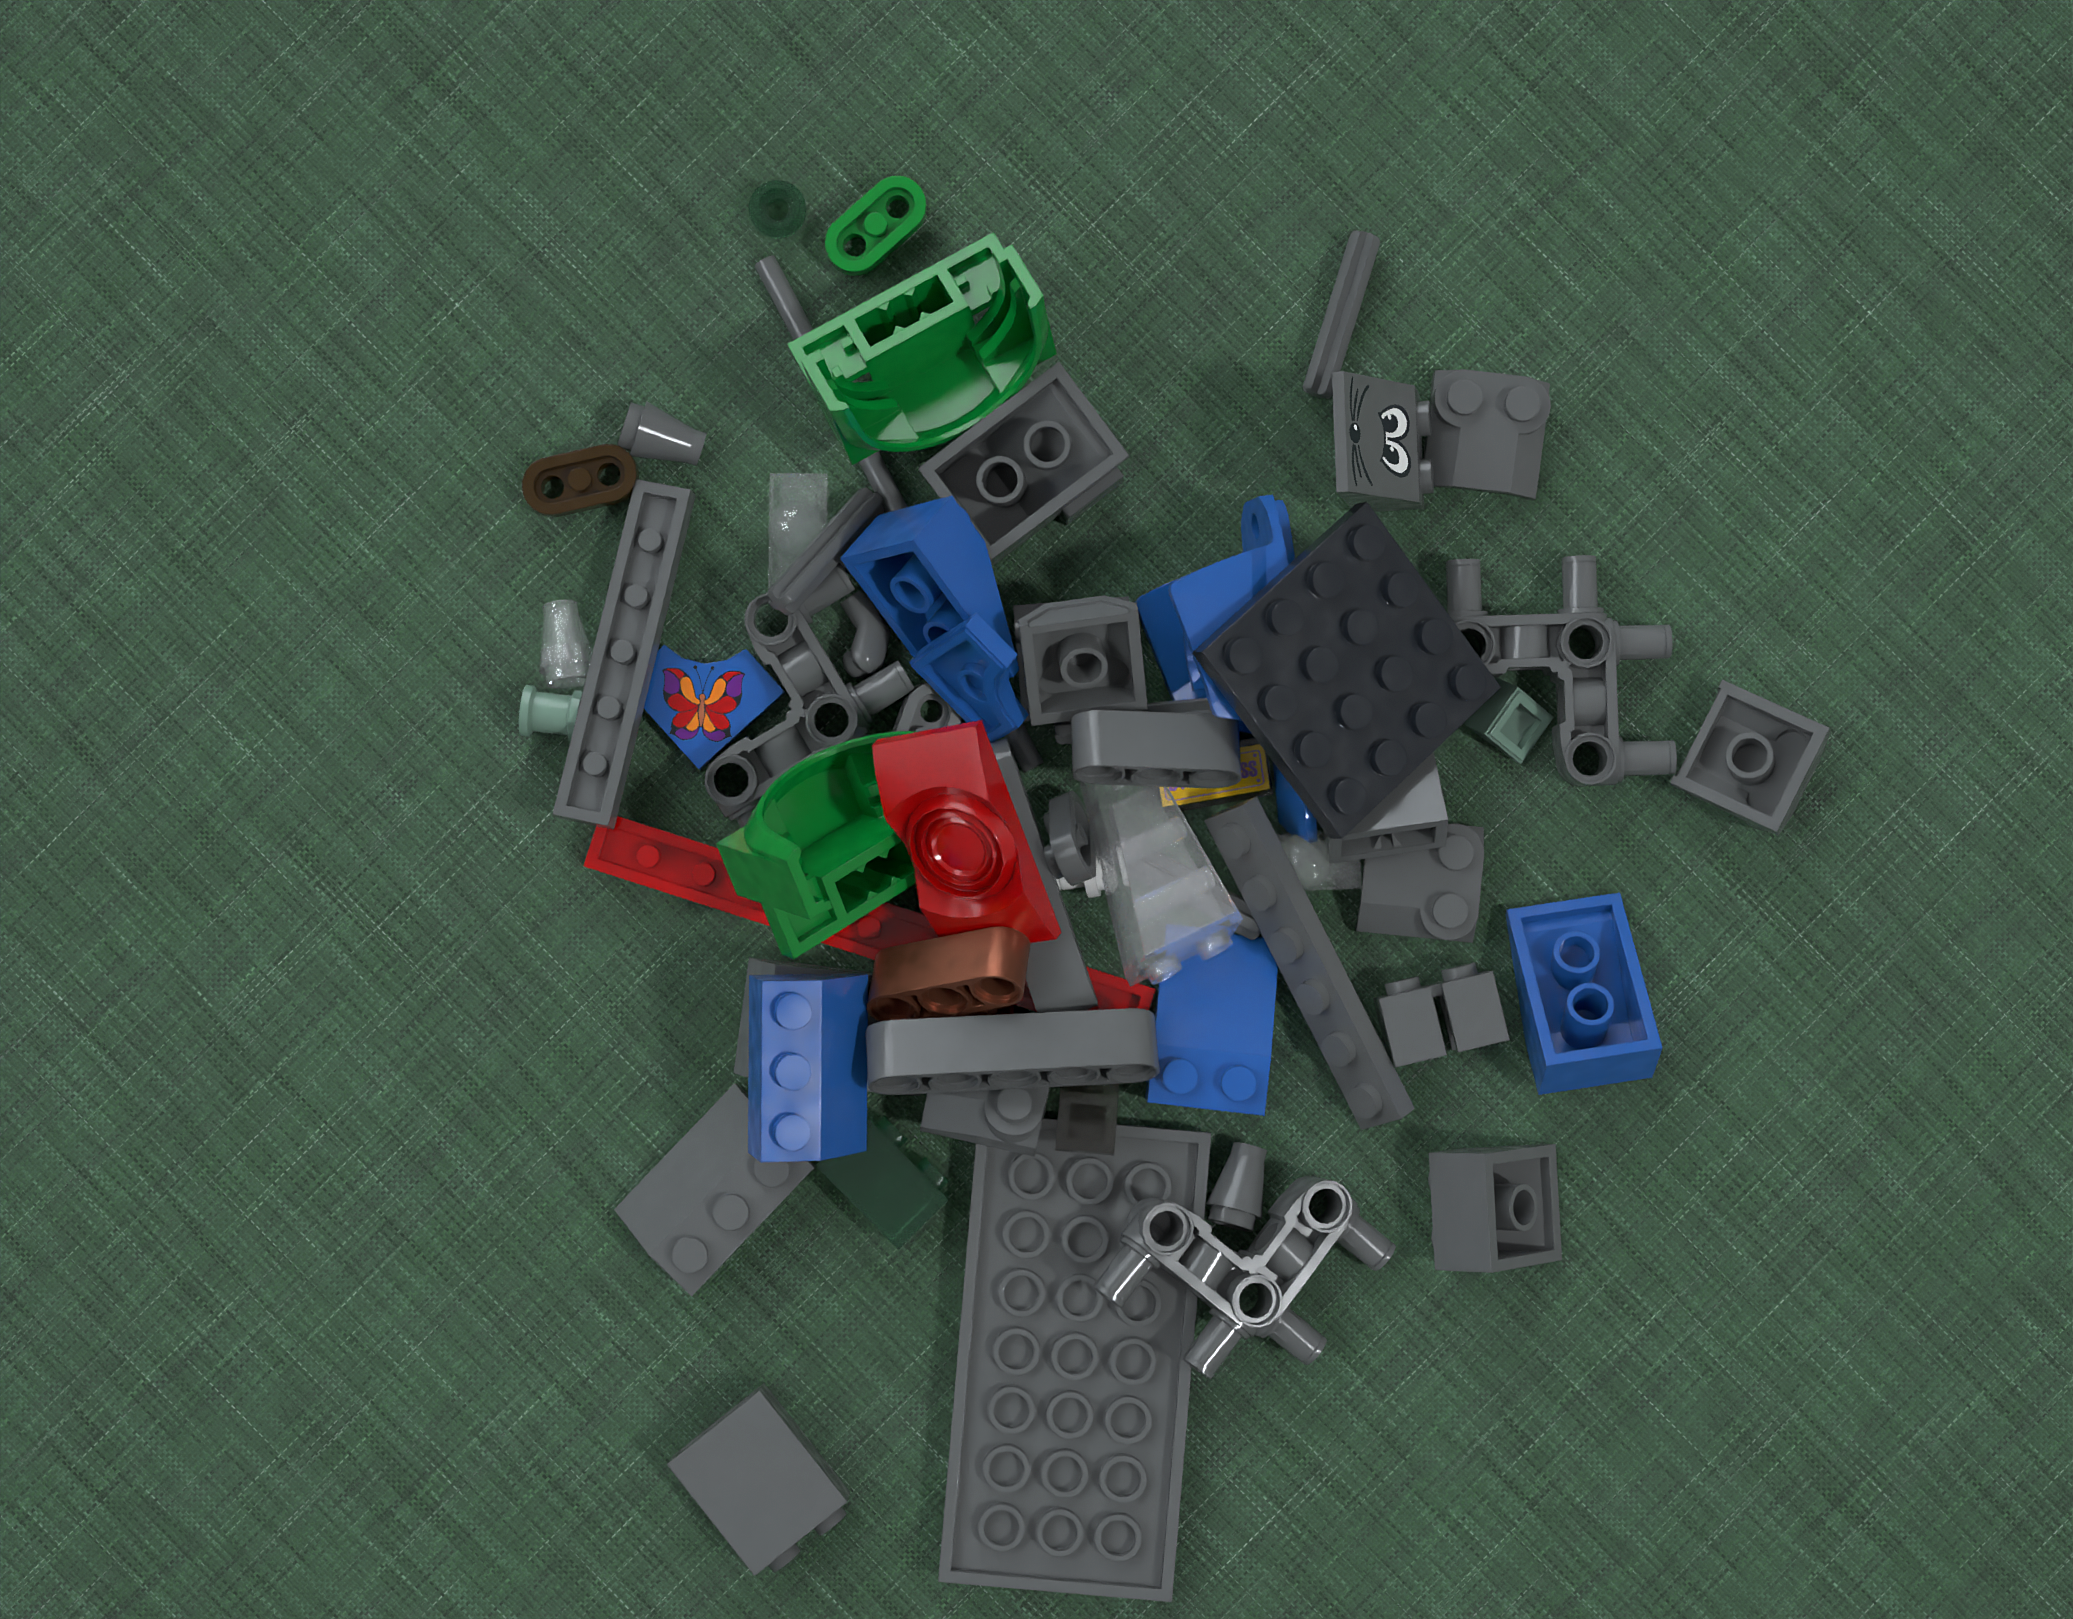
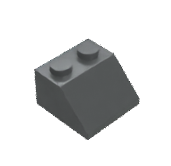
(1495, 1207)

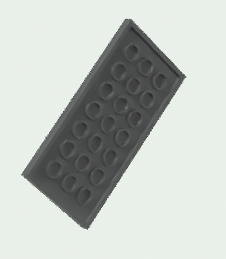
(1060, 1397)

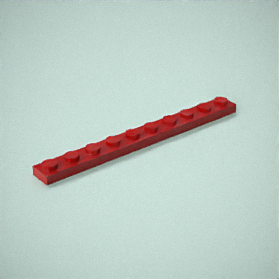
(699, 875)

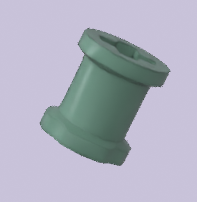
(548, 712)

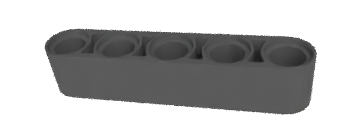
(1054, 967)
(1011, 1051)

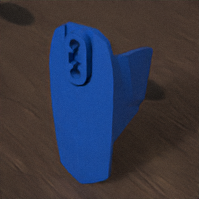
(1196, 605)

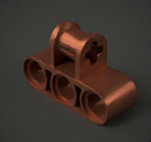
(950, 976)

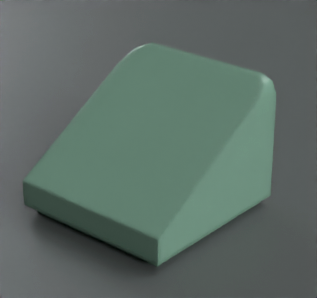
(1510, 721)

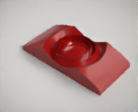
(961, 832)

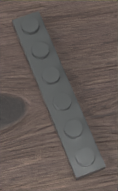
(624, 654)
(1309, 964)

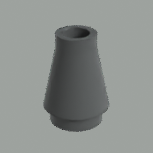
(659, 436)
(1239, 1189)

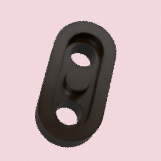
(581, 478)

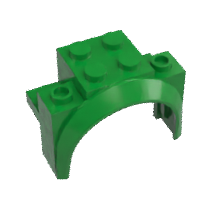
(924, 355)
(819, 847)

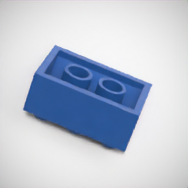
(807, 1066)

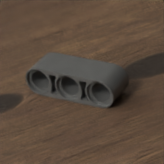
(1155, 749)

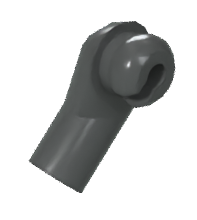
(870, 639)

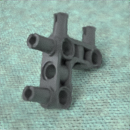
(810, 684)
(1583, 687)
(1275, 1261)

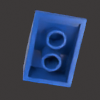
(927, 572)
(1582, 994)
(1217, 1030)

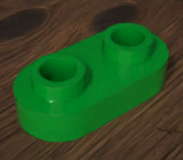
(874, 226)

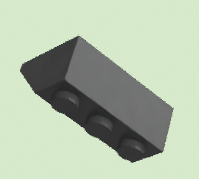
(707, 1195)

